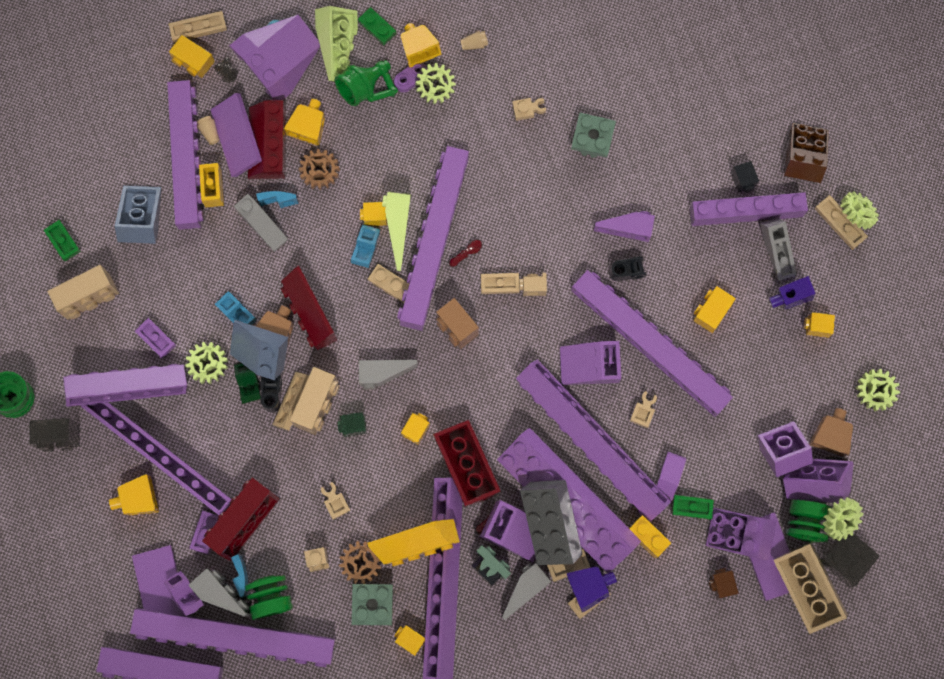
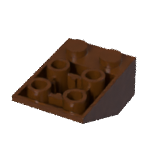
(807, 153)

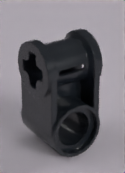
(631, 268)
(271, 389)

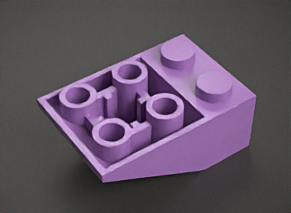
(590, 363)
(509, 530)
(741, 534)

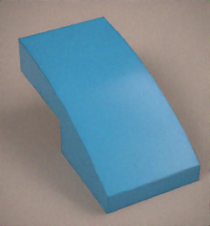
(283, 198)
(365, 246)
(234, 309)
(242, 579)

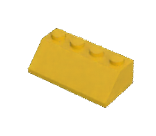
(415, 541)

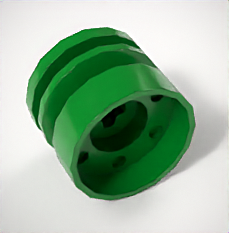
(21, 404)
(808, 521)
(268, 597)

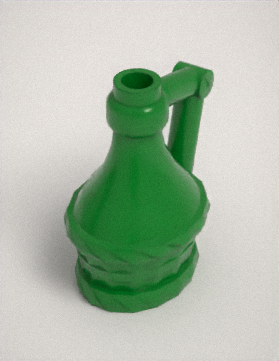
(358, 83)

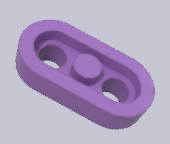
(411, 77)

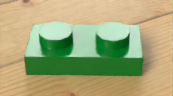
(377, 26)
(62, 240)
(692, 507)

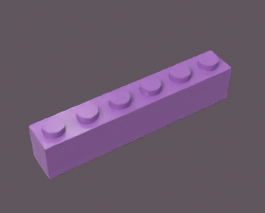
(748, 209)
(124, 385)
(147, 666)

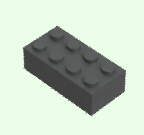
(551, 522)

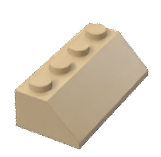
(810, 588)

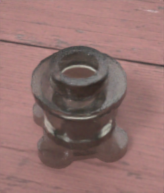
(226, 70)

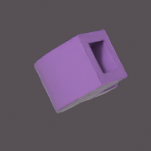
(182, 594)

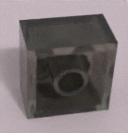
(54, 434)
(849, 559)

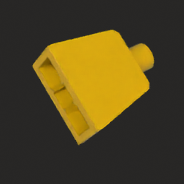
(419, 44)
(306, 123)
(136, 497)

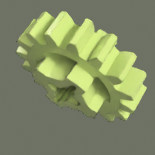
(442, 87)
(859, 210)
(205, 370)
(872, 384)
(843, 519)

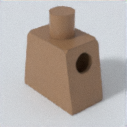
(277, 322)
(833, 434)

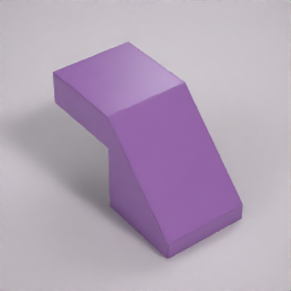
(671, 474)

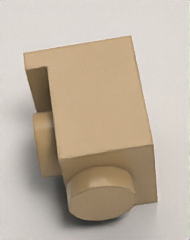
(533, 285)
(316, 559)

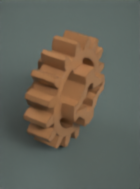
(318, 177)
(352, 560)

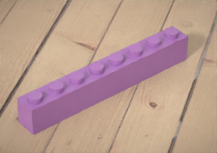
(184, 154)

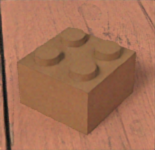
(457, 324)

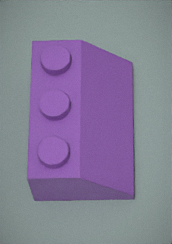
(820, 481)

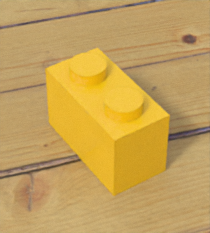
(191, 57)
(211, 185)
(714, 309)
(651, 539)

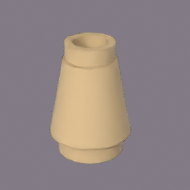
(475, 41)
(208, 129)

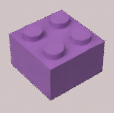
(785, 449)

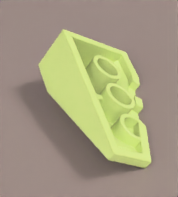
(335, 35)
(397, 215)

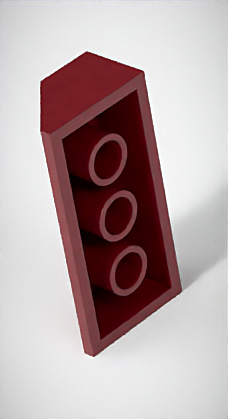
(268, 125)
(310, 313)
(467, 463)
(240, 519)

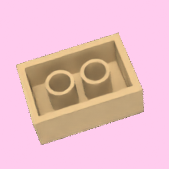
(83, 292)
(315, 401)

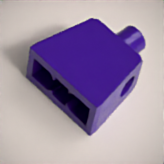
(800, 290)
(590, 586)

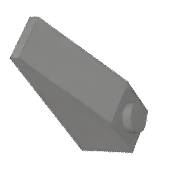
(260, 222)
(778, 247)
(378, 372)
(528, 585)

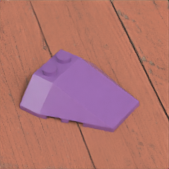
(278, 54)

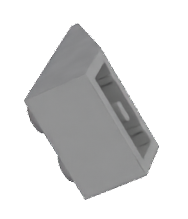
(211, 589)

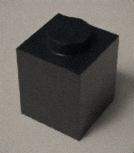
(745, 177)

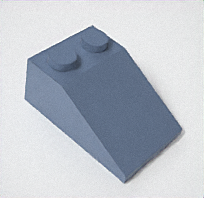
(138, 214)
(259, 349)

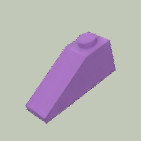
(632, 226)

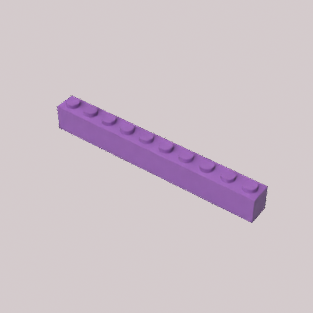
(434, 238)
(651, 343)
(593, 440)
(160, 456)
(443, 588)
(232, 636)

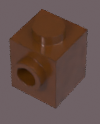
(723, 583)

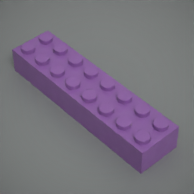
(597, 526)

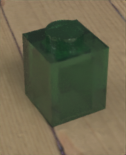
(352, 424)

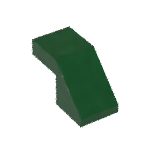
(247, 383)

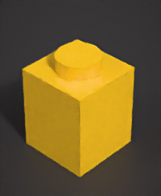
(373, 214)
(819, 324)
(415, 428)
(409, 639)

